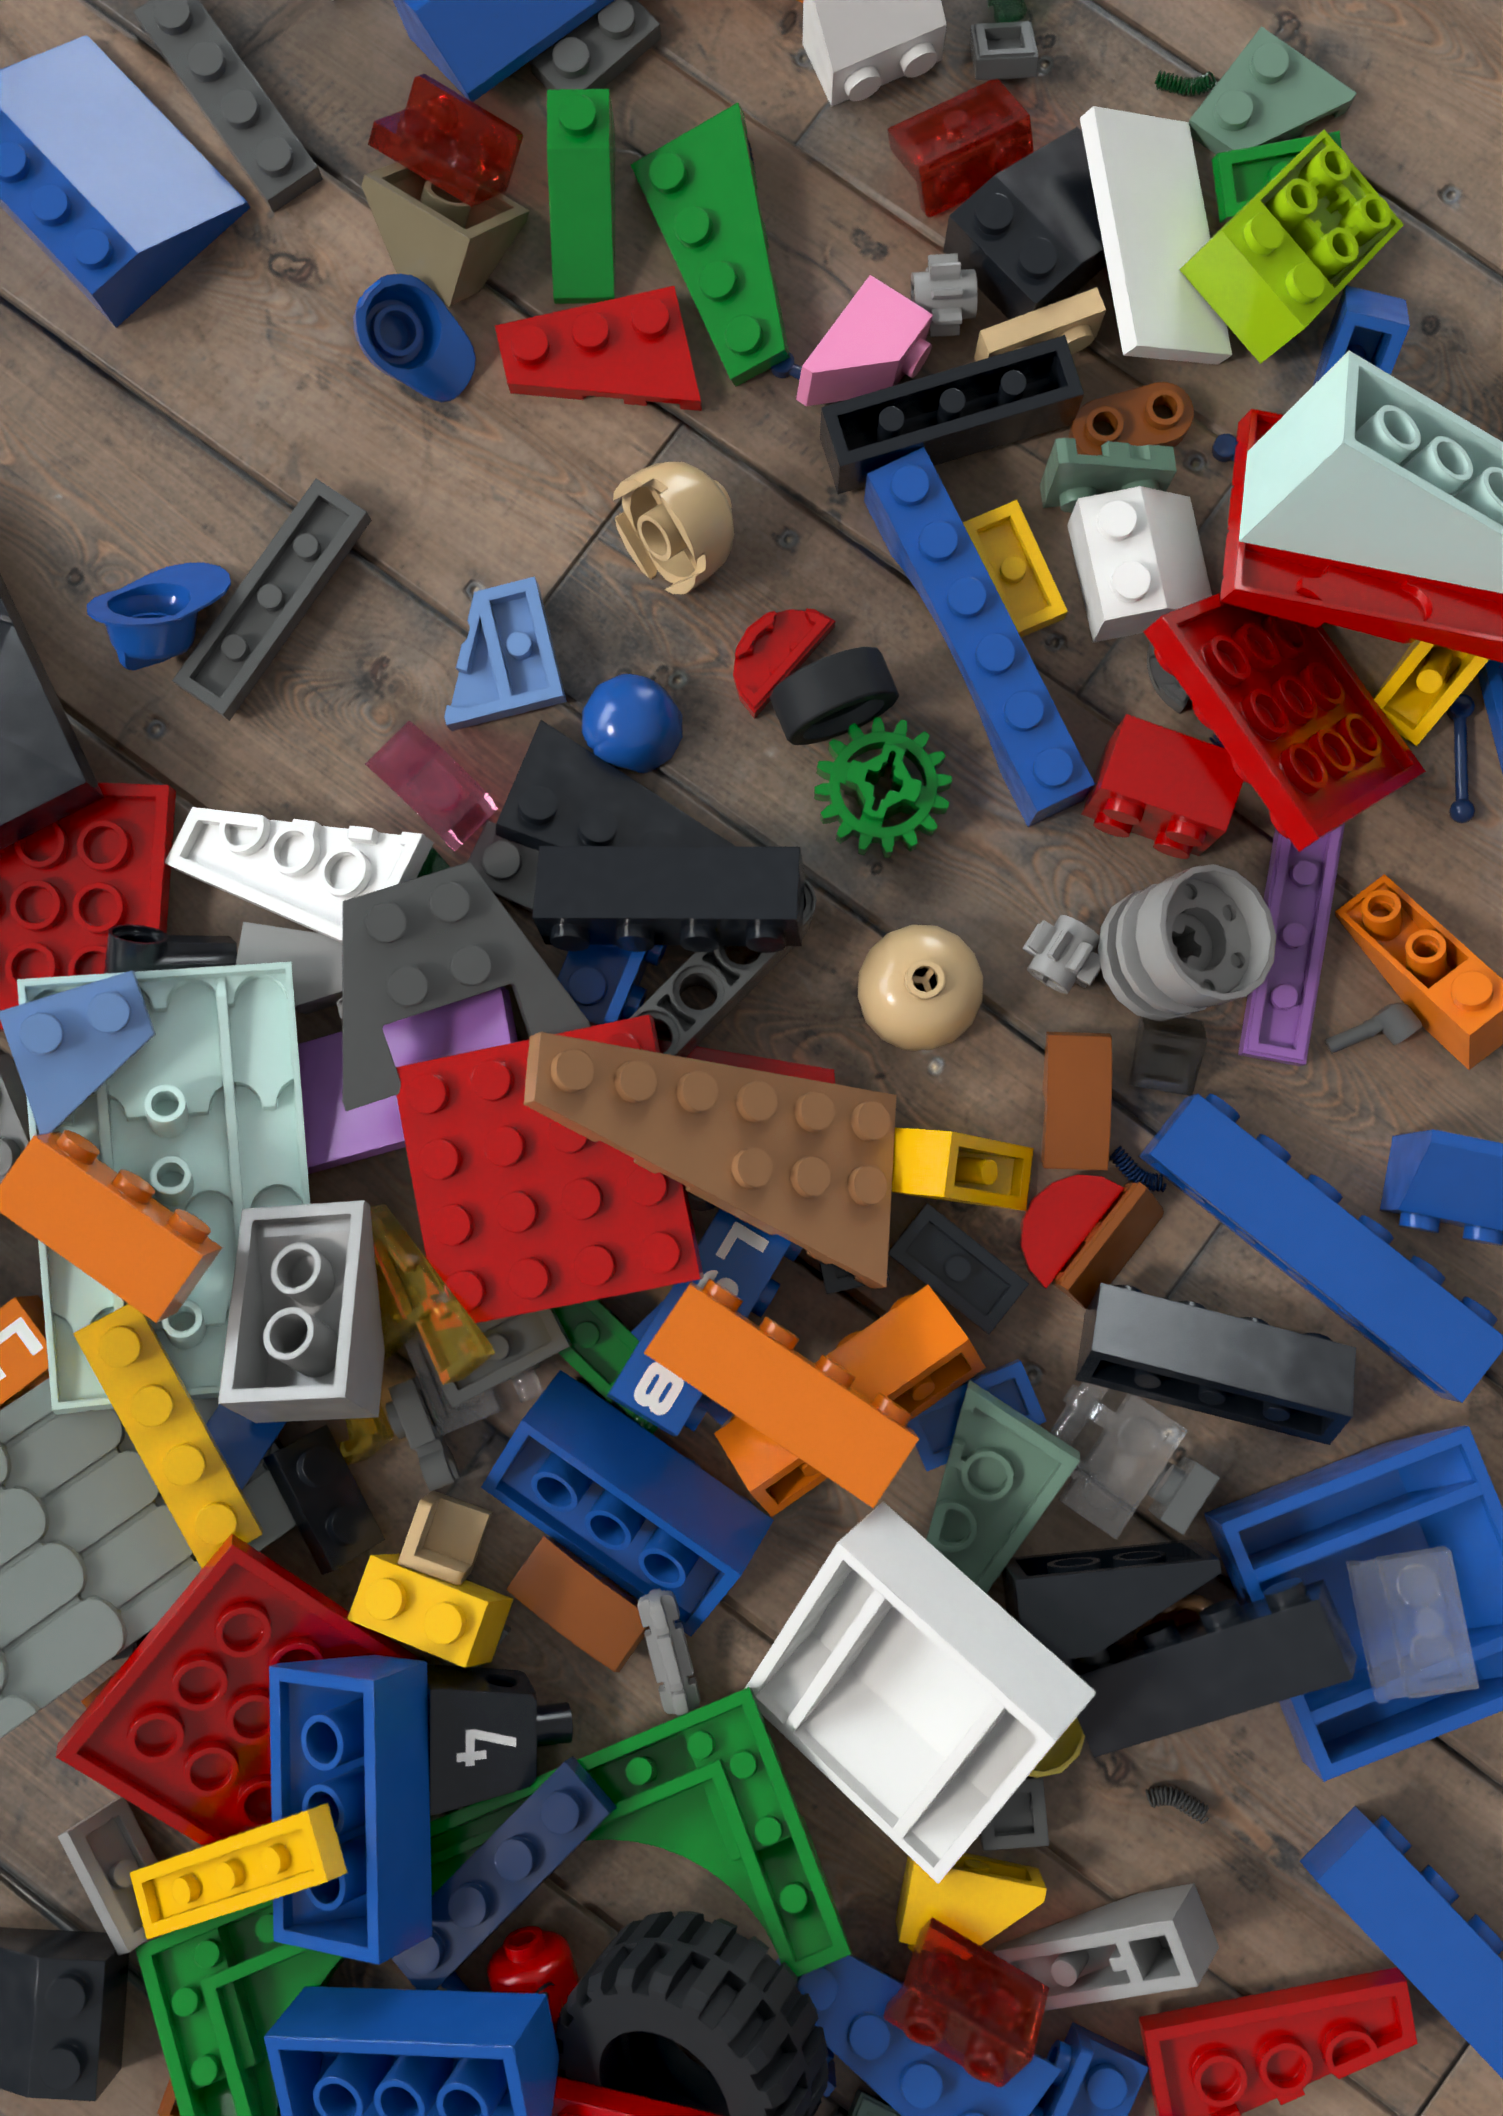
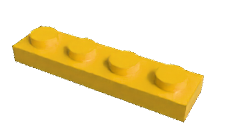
(167, 1431)
(239, 1871)

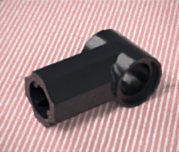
(152, 949)

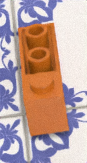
(1429, 970)

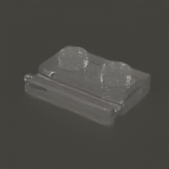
(1412, 1624)

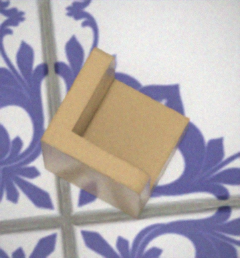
(445, 1537)

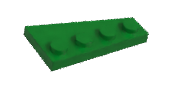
(713, 224)

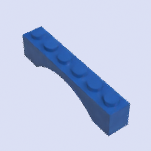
(1009, 694)

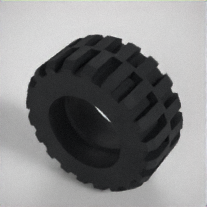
(711, 1995)

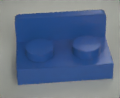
(607, 980)
(1094, 2077)

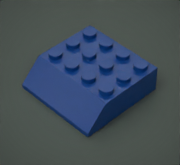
(1363, 1507)

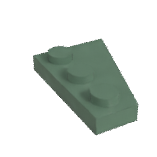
(995, 1485)

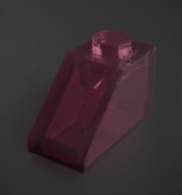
(432, 785)

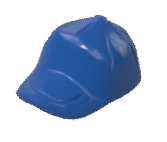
(414, 337)

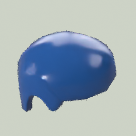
(632, 723)

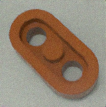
(1133, 418)

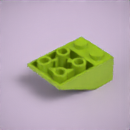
(1292, 247)

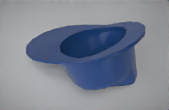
(158, 612)

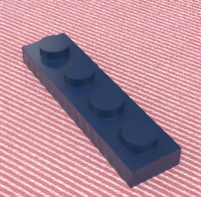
(506, 1872)

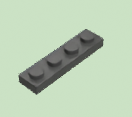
(230, 99)
(272, 599)

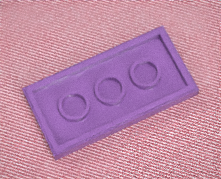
(345, 1137)

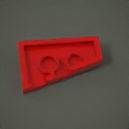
(607, 349)

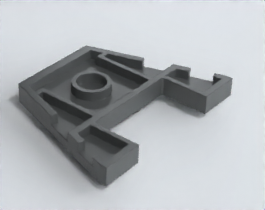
(426, 949)

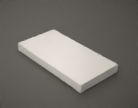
(1149, 229)

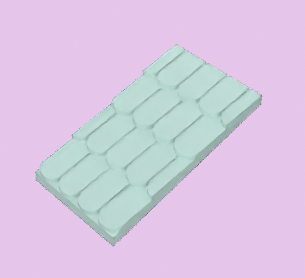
(211, 1126)

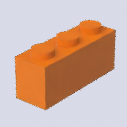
(107, 1223)

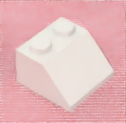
(871, 43)
(1136, 558)

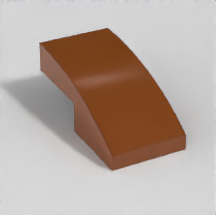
(1077, 1100)
(579, 1604)

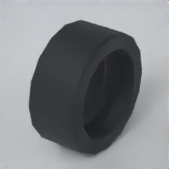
(833, 695)

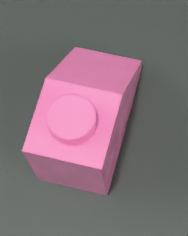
(867, 347)

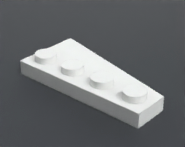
(296, 865)

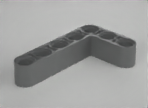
(728, 984)

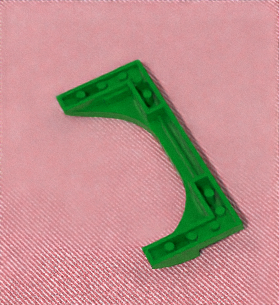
(689, 1786)

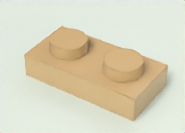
(1074, 317)

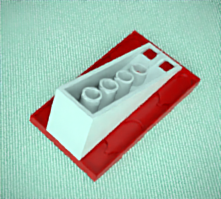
(1369, 515)

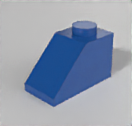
(1368, 326)

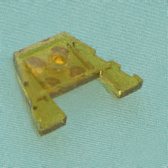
(413, 1302)

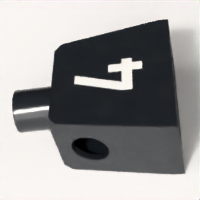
(486, 1733)

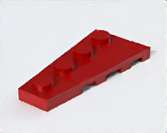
(1273, 2043)

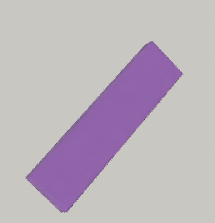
(1300, 903)

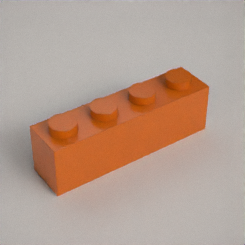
(907, 1355)
(782, 1392)

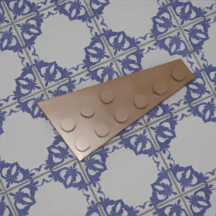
(753, 1142)

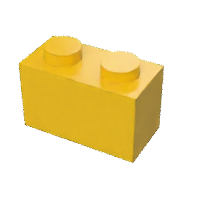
(430, 1613)

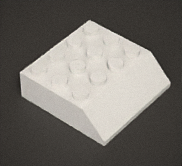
(914, 1690)

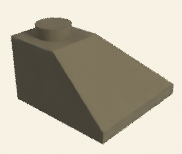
(439, 235)

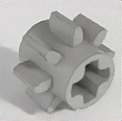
(945, 293)
(1063, 954)

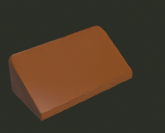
(1110, 1243)

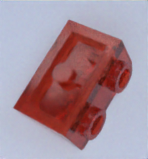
(450, 142)
(962, 144)
(969, 2005)

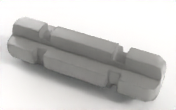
(669, 1652)

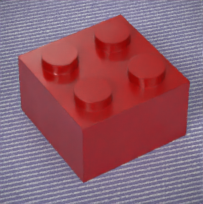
(1163, 788)

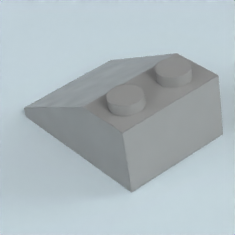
(304, 1316)

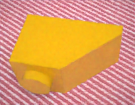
(1425, 687)
(961, 1168)
(973, 1898)

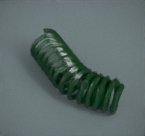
(1202, 83)

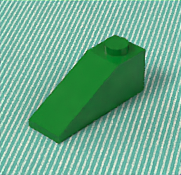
(581, 194)

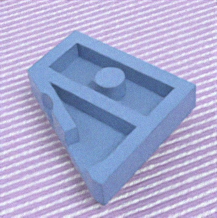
(506, 659)
(75, 1043)

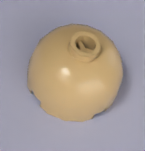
(675, 523)
(914, 1017)

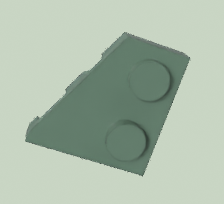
(1267, 98)
(1118, 468)

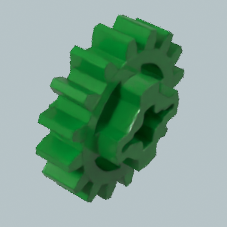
(859, 779)

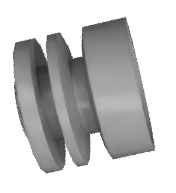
(1187, 943)

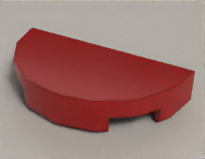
(774, 650)
(1061, 1220)

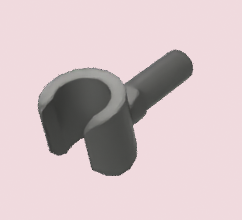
(1394, 1020)

